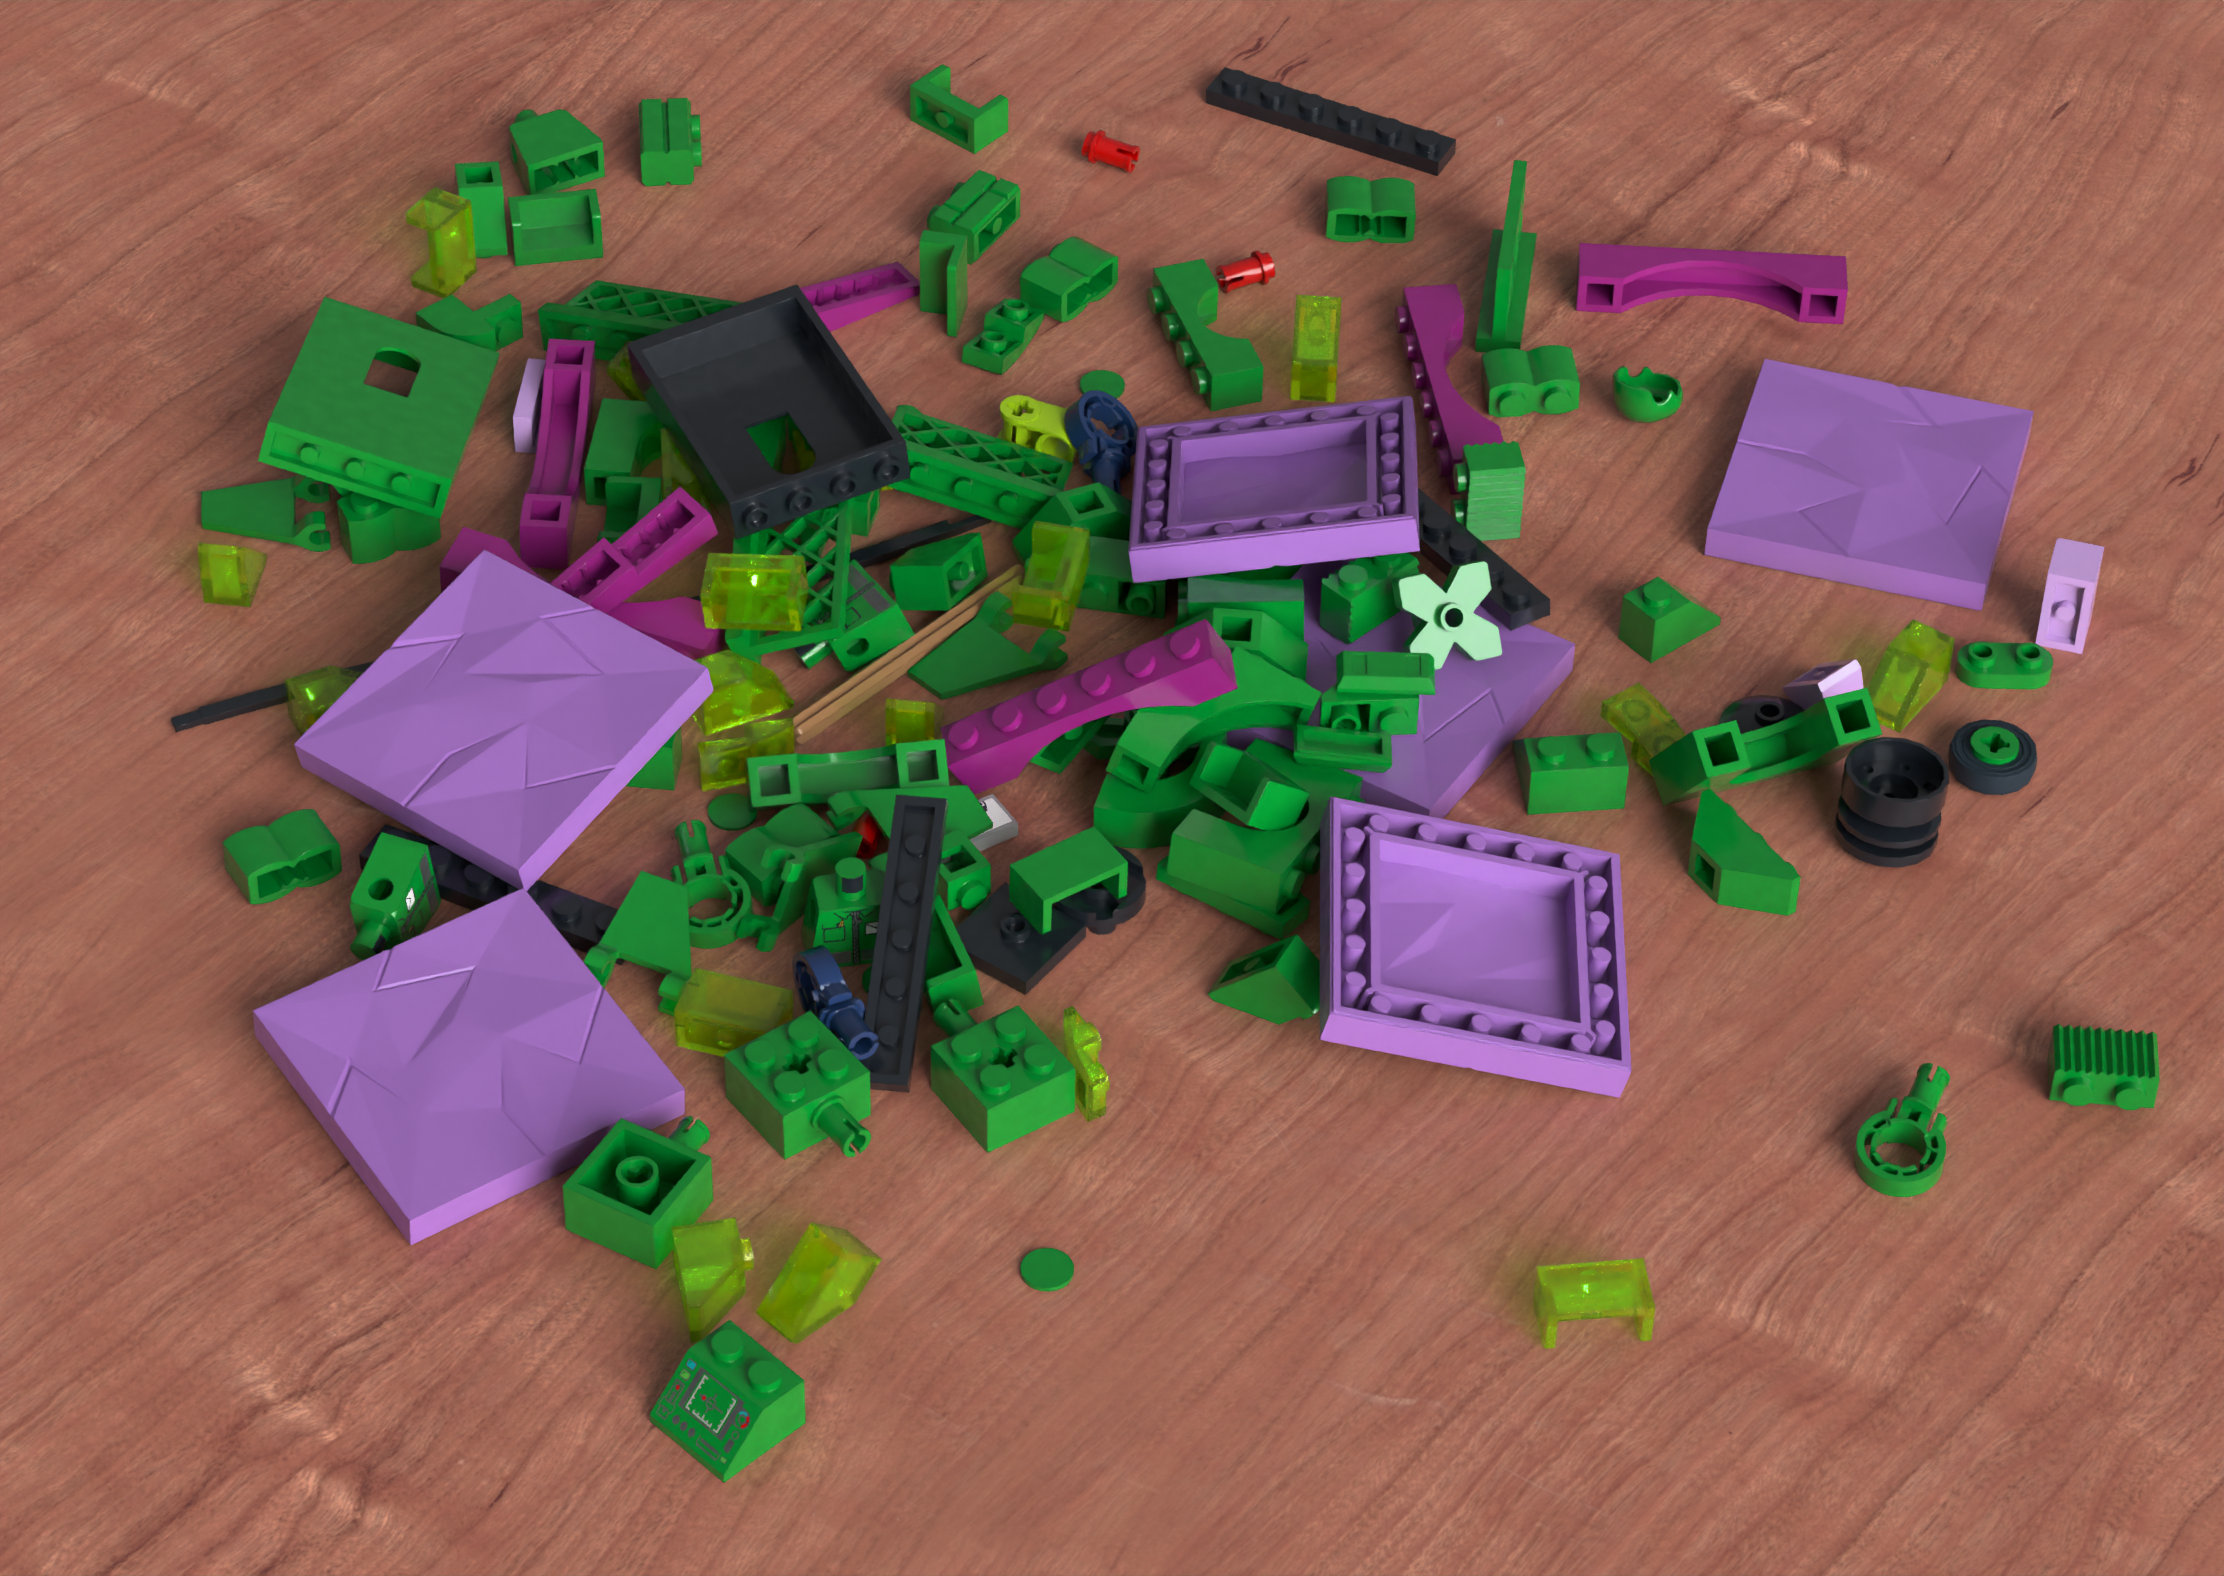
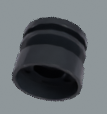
(1891, 802)

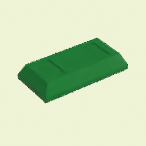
(1385, 673)
(1342, 748)

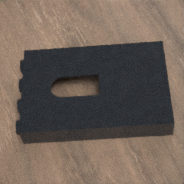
(751, 368)

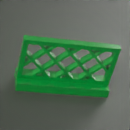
(1507, 274)
(621, 315)
(982, 487)
(754, 643)

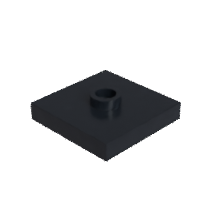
(1008, 945)

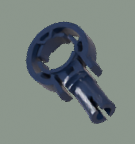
(1105, 455)
(829, 999)

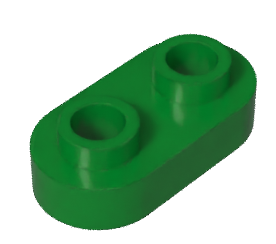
(2004, 665)

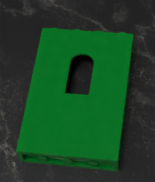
(369, 437)

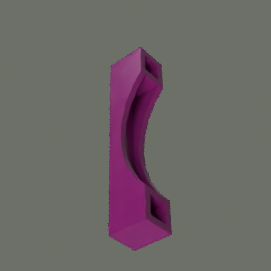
(1794, 284)
(1432, 335)
(555, 485)
(672, 621)
(1168, 671)

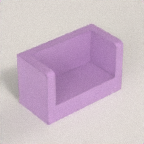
(2069, 595)

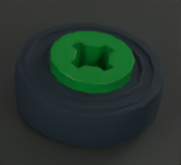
(1992, 757)

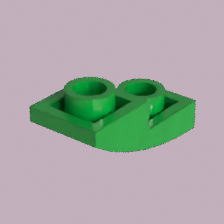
(1004, 337)

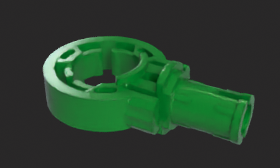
(705, 884)
(1910, 1128)

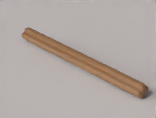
(898, 660)

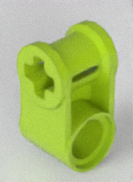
(1038, 429)

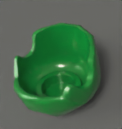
(1647, 395)

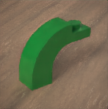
(1146, 820)

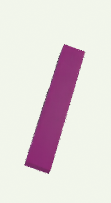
(861, 294)
(648, 549)

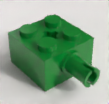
(999, 1074)
(800, 1088)
(640, 1188)

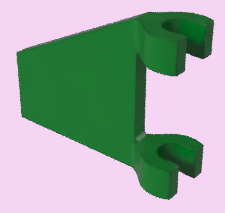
(269, 511)
(983, 657)
(963, 811)
(799, 868)
(650, 932)

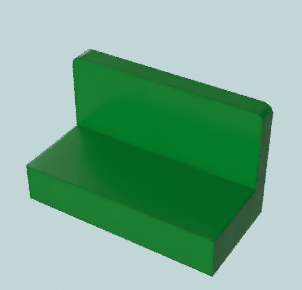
(944, 277)

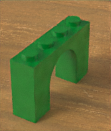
(630, 439)
(1246, 591)
(1726, 759)
(1256, 864)

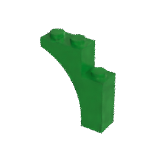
(1162, 733)

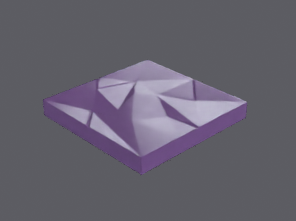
(1870, 484)
(1274, 489)
(504, 719)
(1459, 728)
(1472, 948)
(466, 1064)

